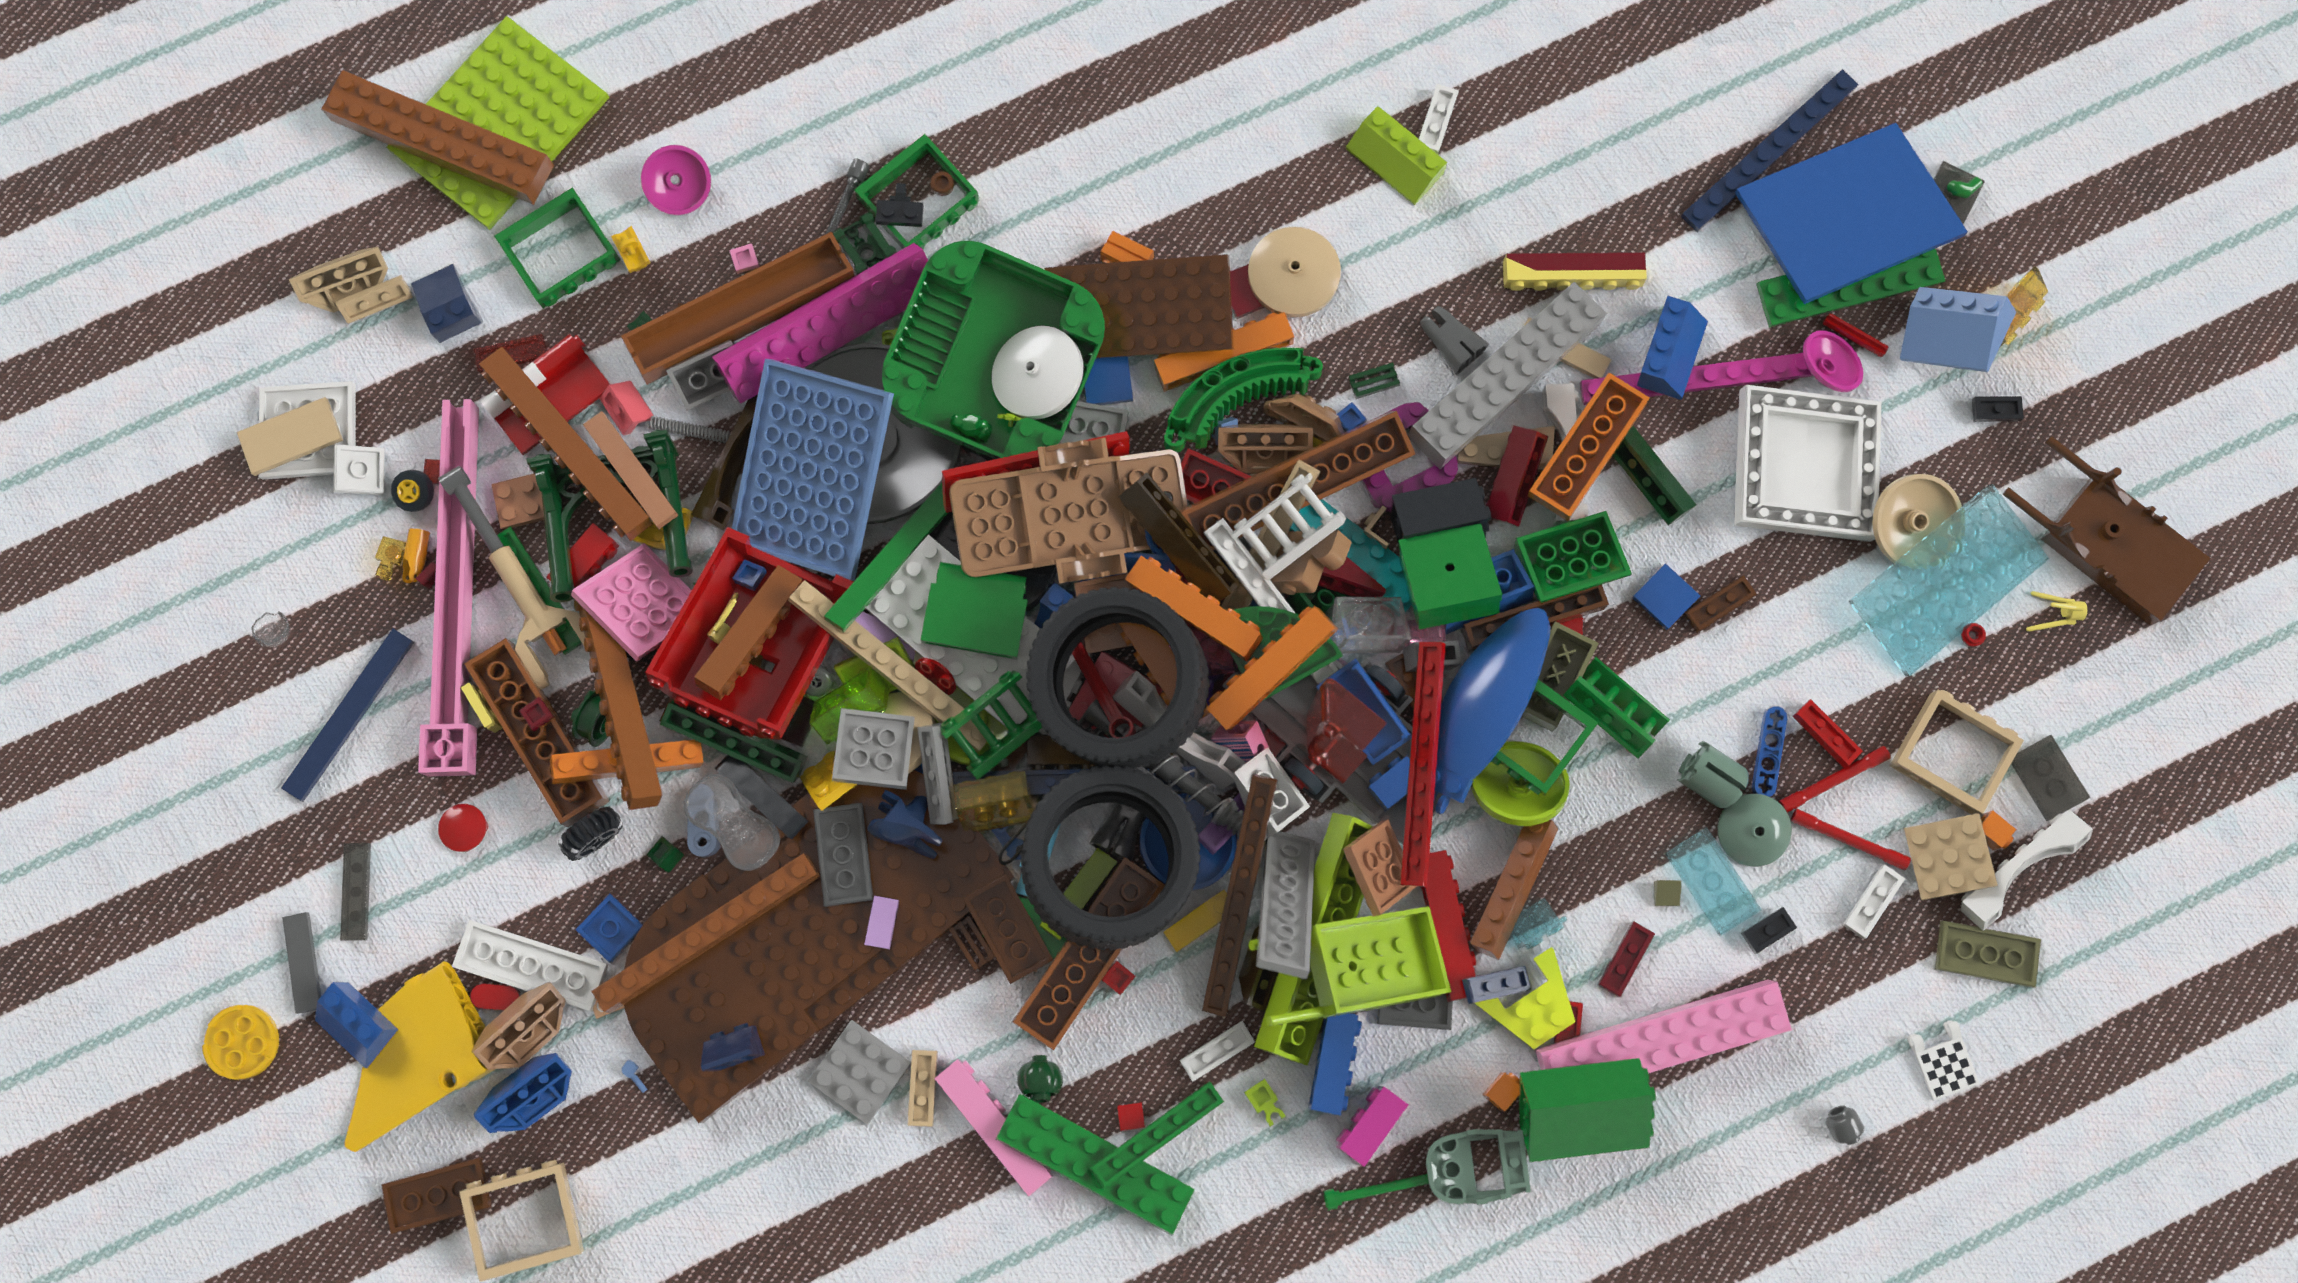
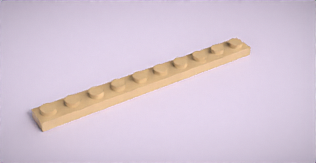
(885, 662)

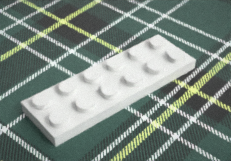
(528, 964)

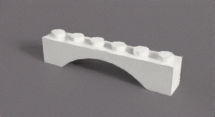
(1560, 409)
(1144, 703)
(2061, 838)

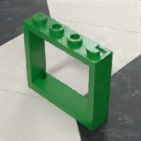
(901, 164)
(541, 218)
(1573, 713)

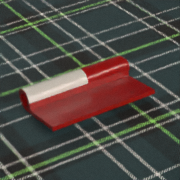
(564, 378)

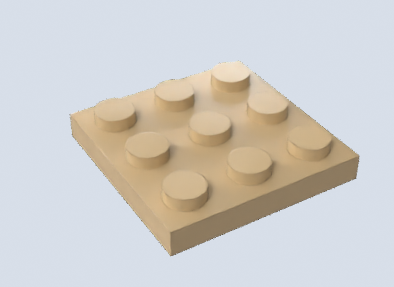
(1950, 857)

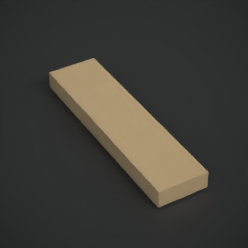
(1586, 360)

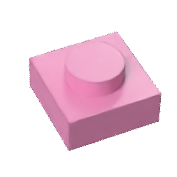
(744, 258)

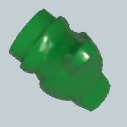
(972, 426)

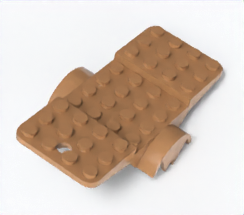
(1059, 512)

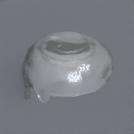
(271, 629)

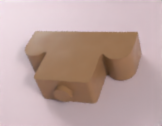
(1305, 572)

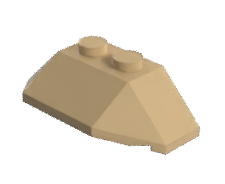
(340, 278)

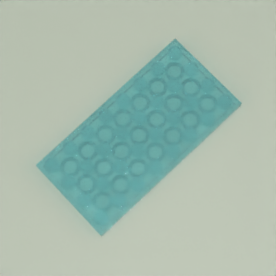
(1949, 580)

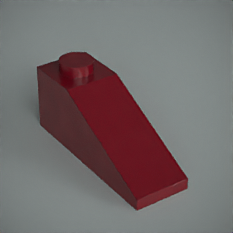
(1351, 581)

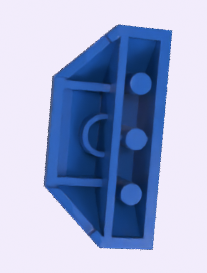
(525, 1095)

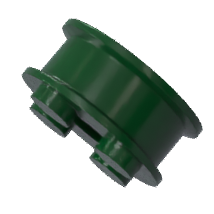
(588, 721)

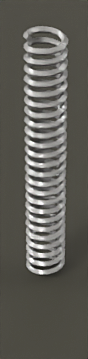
(686, 427)

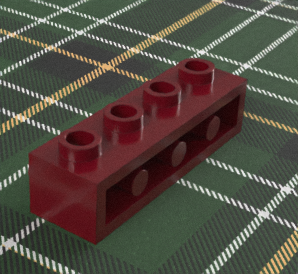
(1516, 475)

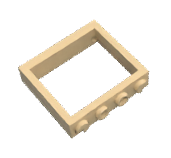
(1937, 784)
(501, 1181)

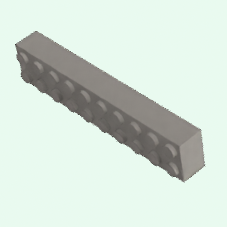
(1506, 375)

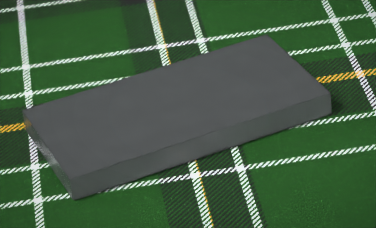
(843, 855)

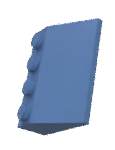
(1956, 328)

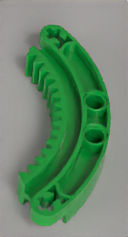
(1232, 383)

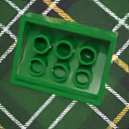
(1572, 556)

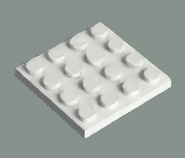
(281, 399)

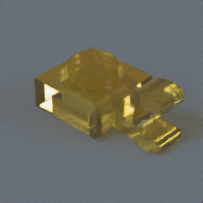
(389, 553)

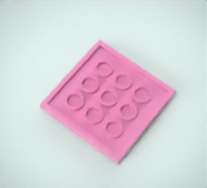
(634, 600)

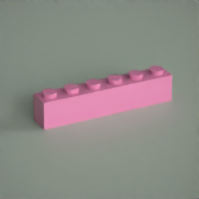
(987, 1119)

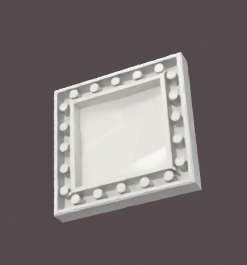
(1807, 463)

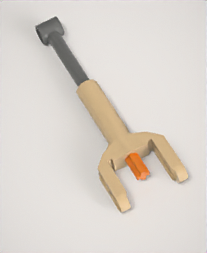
(539, 618)

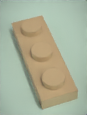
(374, 299)
(922, 1088)

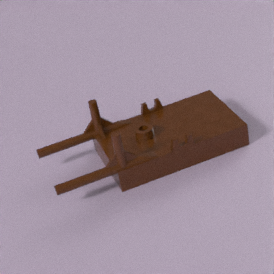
(2138, 564)

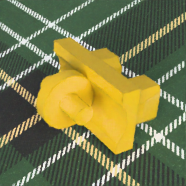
(631, 250)

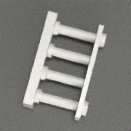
(1310, 535)

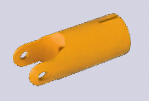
(415, 553)

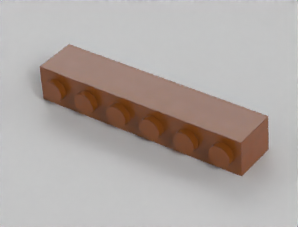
(748, 634)
(1513, 888)

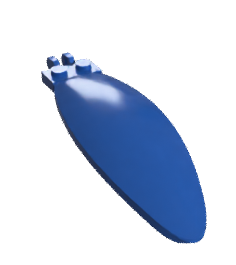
(1488, 702)

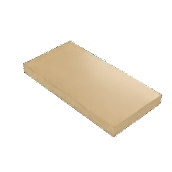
(289, 436)

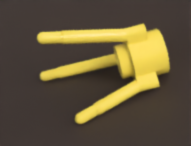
(2070, 609)
(720, 629)

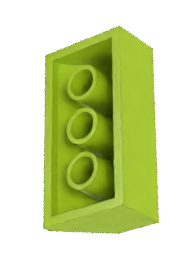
(1396, 155)

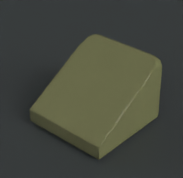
(1667, 892)

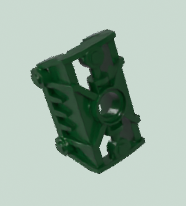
(875, 243)

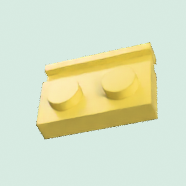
(481, 707)

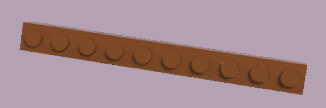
(566, 444)
(622, 714)
(705, 934)

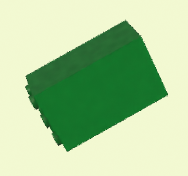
(1586, 1109)

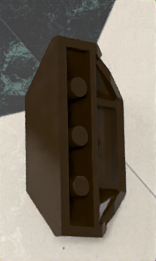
(1254, 981)

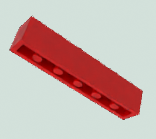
(1448, 923)

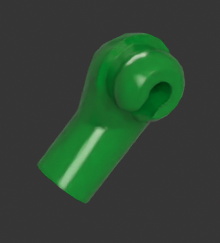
(1964, 189)

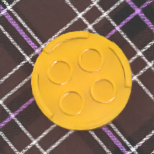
(240, 1042)

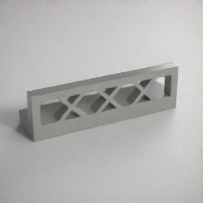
(937, 774)

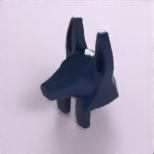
(905, 824)

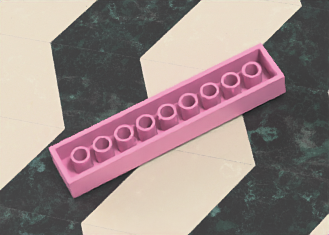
(1679, 1032)

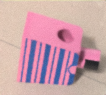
(1244, 739)

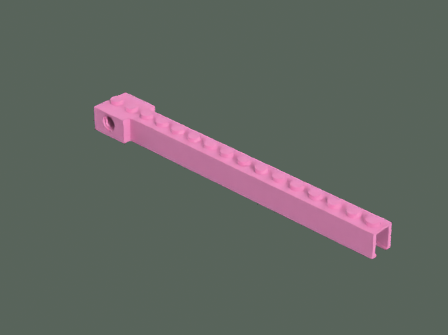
(449, 741)

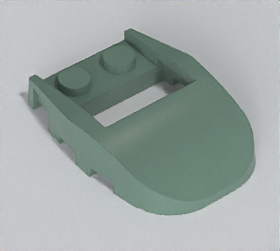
(1452, 1169)

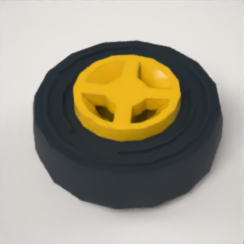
(403, 492)

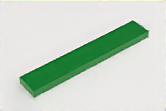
(566, 632)
(1156, 1135)

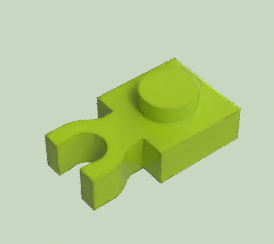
(1262, 1099)

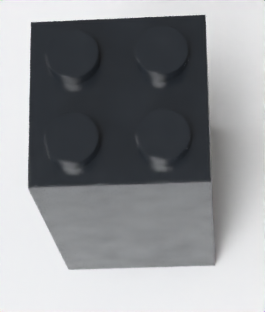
(1439, 509)

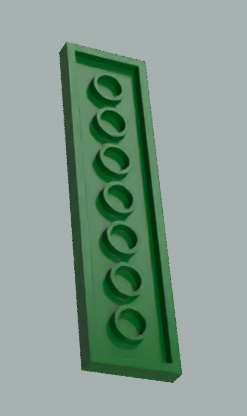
(1784, 305)
(1073, 1150)

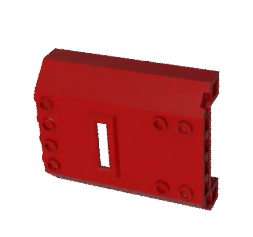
(760, 699)

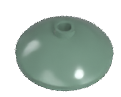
(1738, 828)

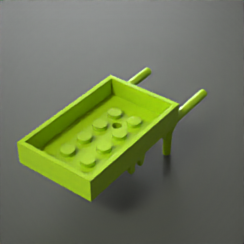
(1372, 964)

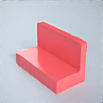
(625, 406)

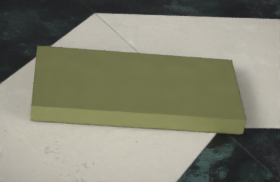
(1988, 954)

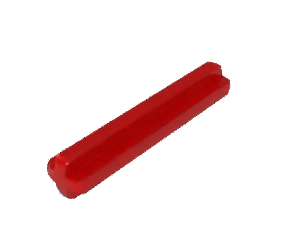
(1855, 335)

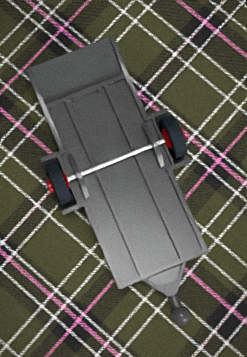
(1287, 718)

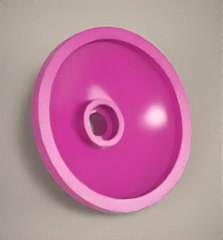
(693, 181)
(1832, 361)

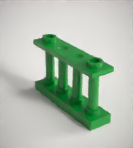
(1611, 718)
(998, 748)

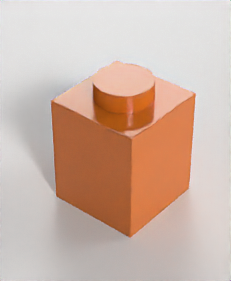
(1997, 830)
(1503, 1091)

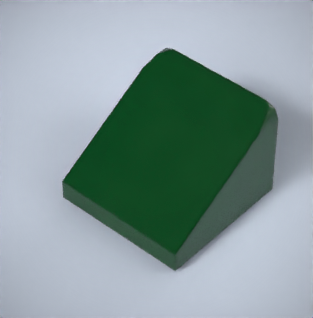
(665, 854)

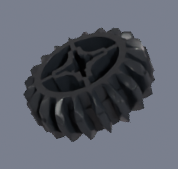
(590, 833)

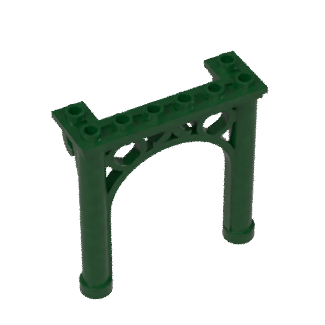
(553, 482)

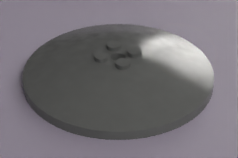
(910, 457)

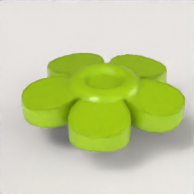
(1009, 416)

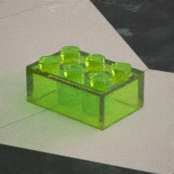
(862, 692)

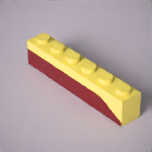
(1585, 269)

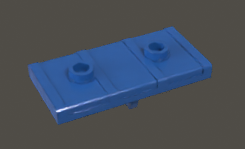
(1358, 683)

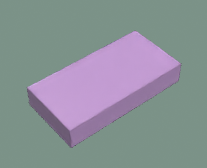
(881, 922)

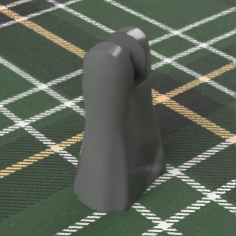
(1453, 339)

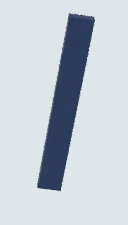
(347, 715)

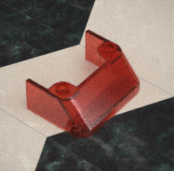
(1339, 730)

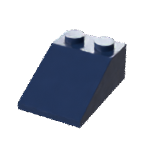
(445, 303)
(731, 1049)

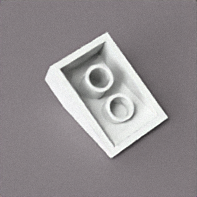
(1287, 802)

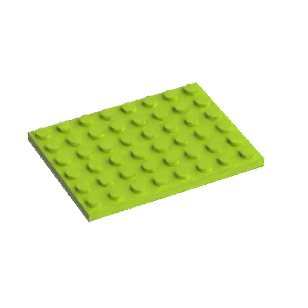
(517, 92)

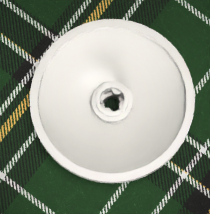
(1037, 372)

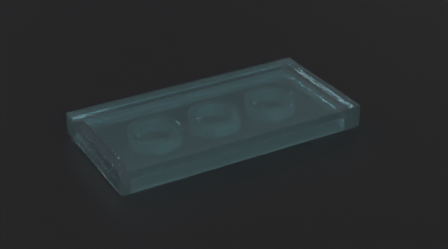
(1713, 881)

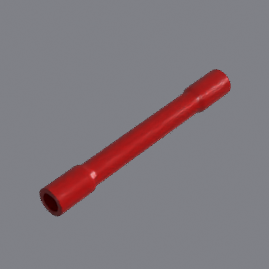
(1868, 761)
(1887, 855)

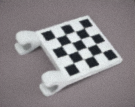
(1945, 1065)

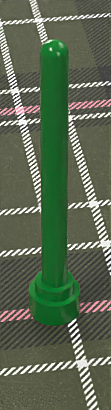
(1335, 1198)

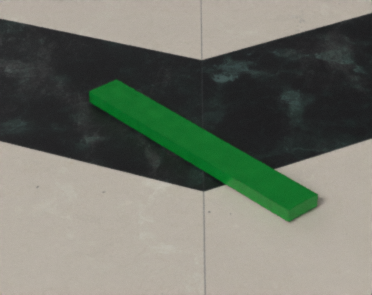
(887, 562)

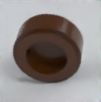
(942, 183)

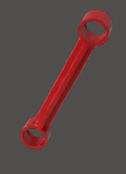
(1101, 691)

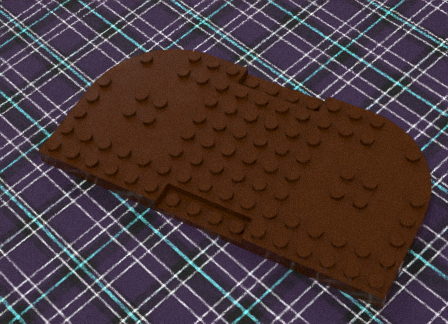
(800, 959)

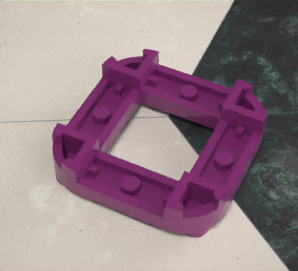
(1379, 485)

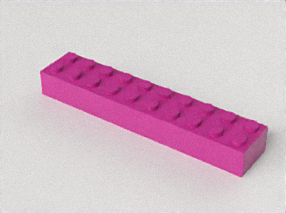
(824, 322)

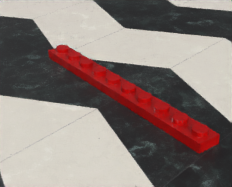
(1423, 764)

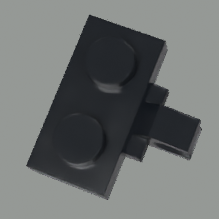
(899, 210)

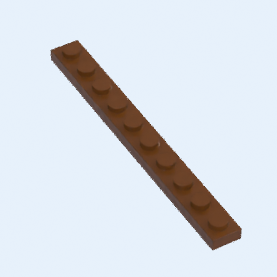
(1239, 894)

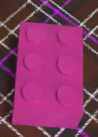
(1371, 1125)

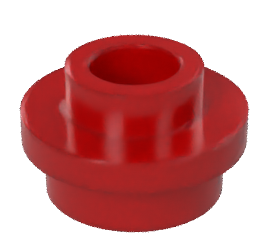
(1979, 632)

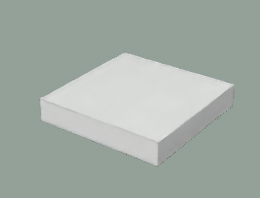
(358, 470)

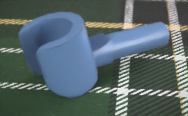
(629, 1070)

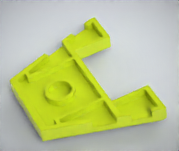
(1540, 1012)

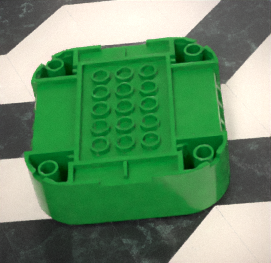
(956, 325)

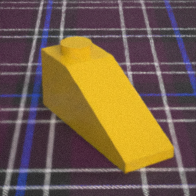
(1197, 922)

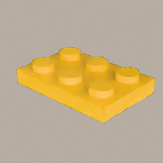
(820, 784)

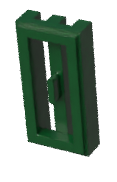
(1371, 372)

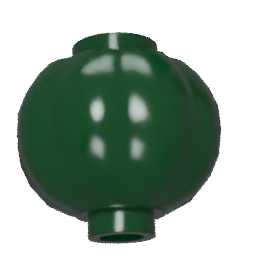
(1040, 1079)

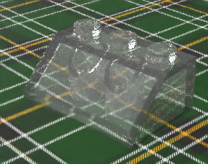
(1370, 625)

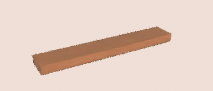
(630, 470)

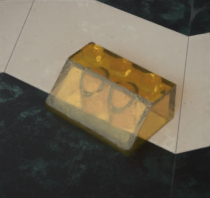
(2025, 297)
(994, 802)

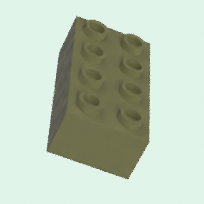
(1564, 662)

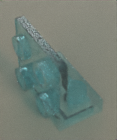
(1535, 923)

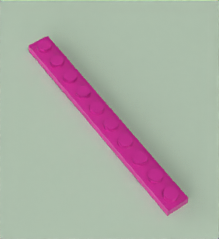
(1722, 375)

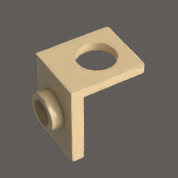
(1371, 522)

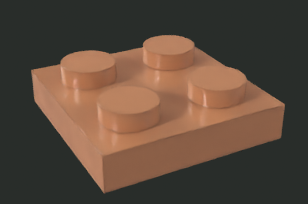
(518, 501)

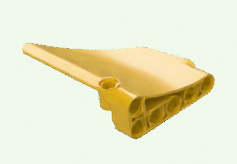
(417, 1064)

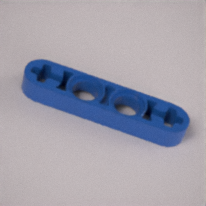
(1773, 753)

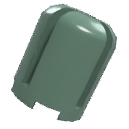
(1714, 776)

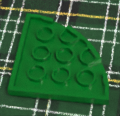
(1272, 622)

